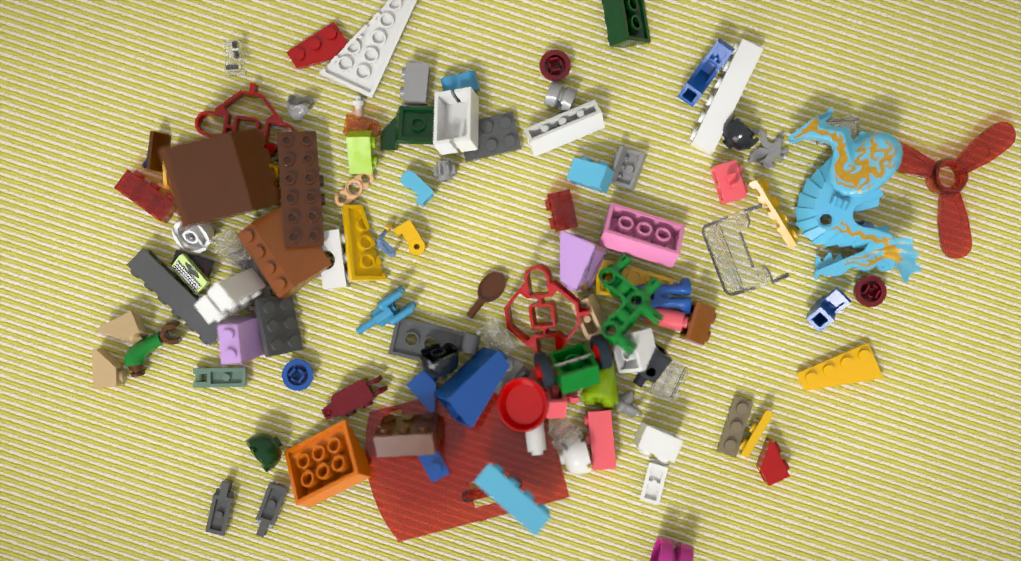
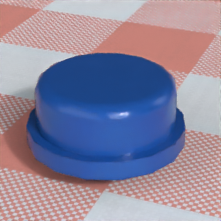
(297, 374)

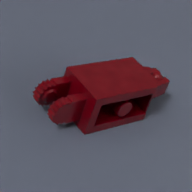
(352, 397)

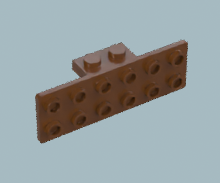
(300, 189)

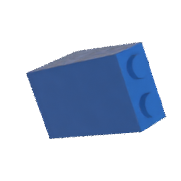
(473, 386)

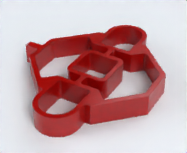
(221, 111)
(553, 286)

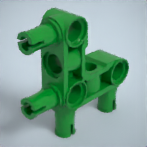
(627, 313)

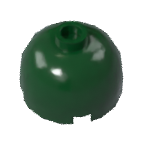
(265, 449)

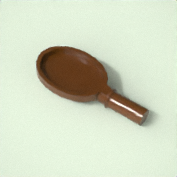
(488, 291)

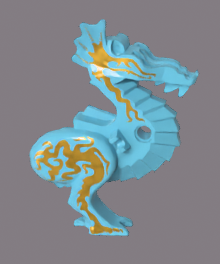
(847, 186)

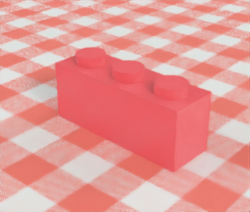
(600, 438)

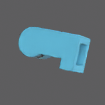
(413, 182)

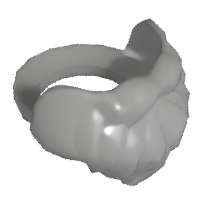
(296, 109)
(626, 405)

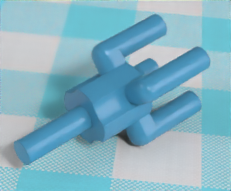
(388, 311)

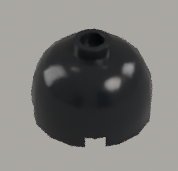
(738, 134)
(438, 360)

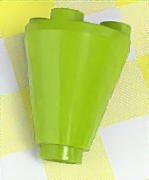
(604, 392)

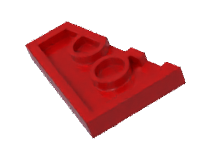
(318, 48)

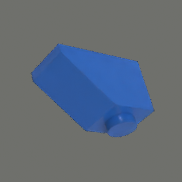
(424, 388)

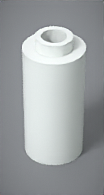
(536, 440)

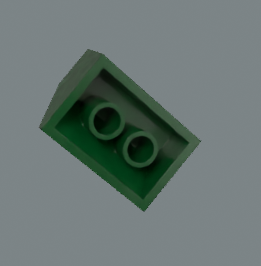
(626, 23)

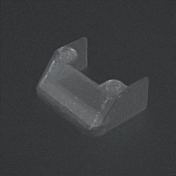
(732, 256)

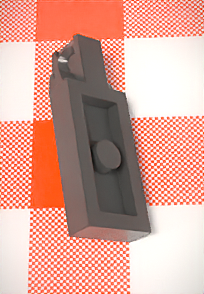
(270, 507)
(220, 509)

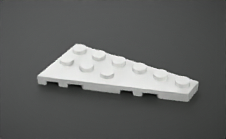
(368, 53)

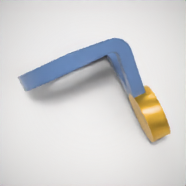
(391, 253)

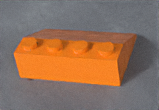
(326, 464)

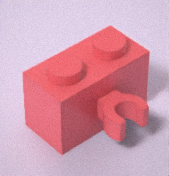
(729, 182)
(558, 401)

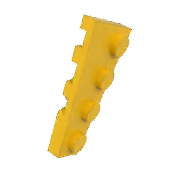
(790, 236)
(632, 274)

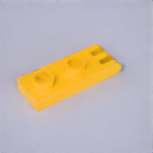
(756, 431)

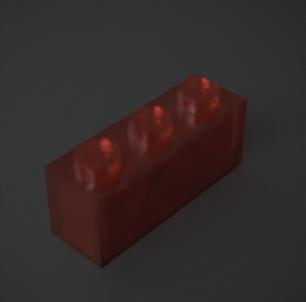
(147, 195)

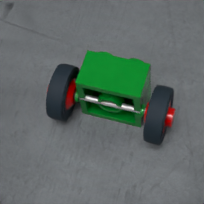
(574, 366)

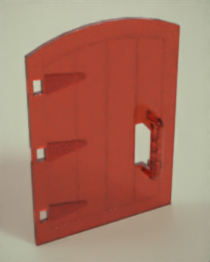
(418, 507)

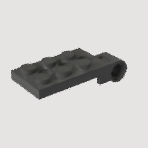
(399, 347)

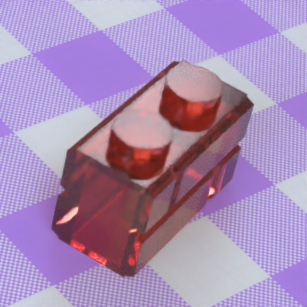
(561, 211)

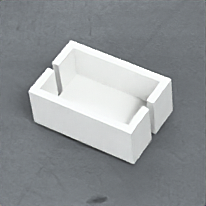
(456, 121)
(230, 296)

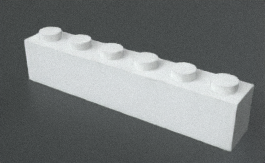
(726, 96)

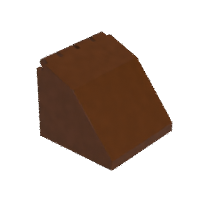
(220, 176)

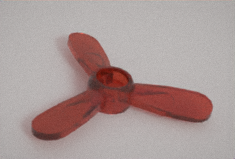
(952, 216)

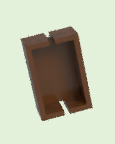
(408, 435)

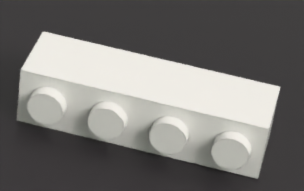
(564, 128)

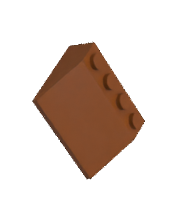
(283, 267)

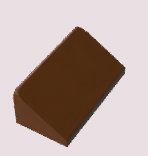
(156, 141)

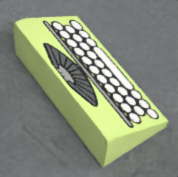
(190, 273)

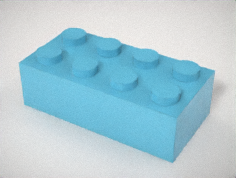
(514, 500)

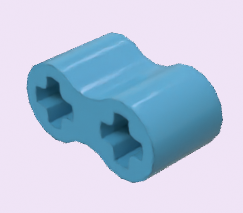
(462, 80)

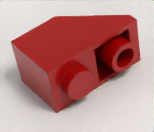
(770, 463)

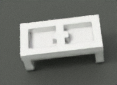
(654, 483)

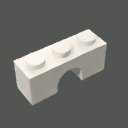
(337, 275)

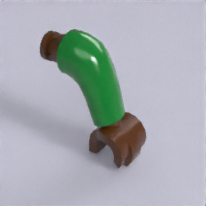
(138, 352)

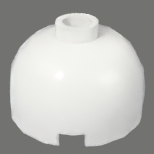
(195, 237)
(576, 459)

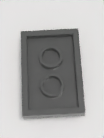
(495, 137)
(278, 325)

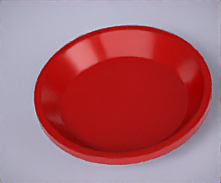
(522, 404)

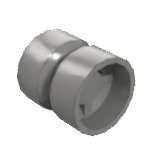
(560, 96)

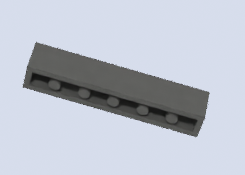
(174, 292)

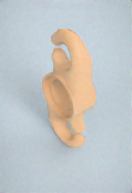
(351, 197)

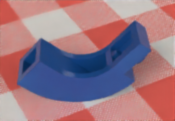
(705, 72)

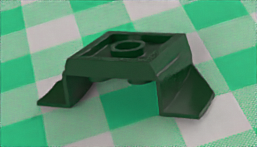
(409, 126)

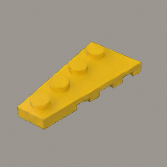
(360, 251)
(845, 368)

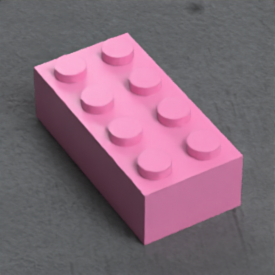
(641, 235)

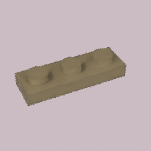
(734, 426)

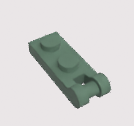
(220, 377)

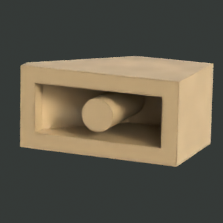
(126, 327)
(106, 370)

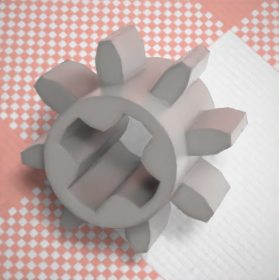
(444, 171)

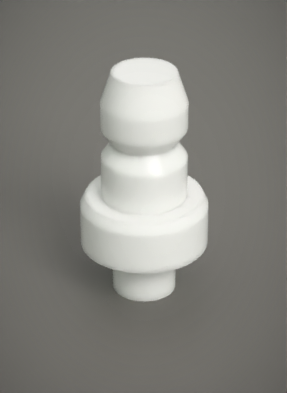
(358, 105)

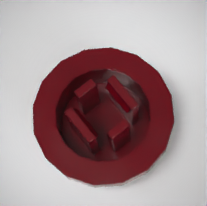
(555, 65)
(870, 291)

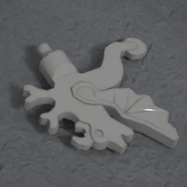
(771, 149)

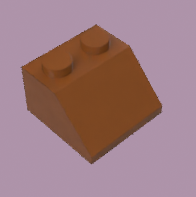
(699, 322)

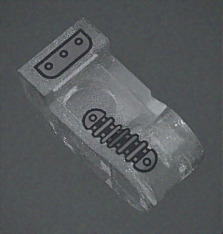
(234, 57)

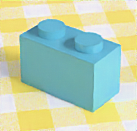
(590, 174)

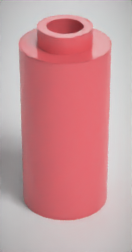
(672, 319)

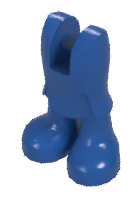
(662, 298)

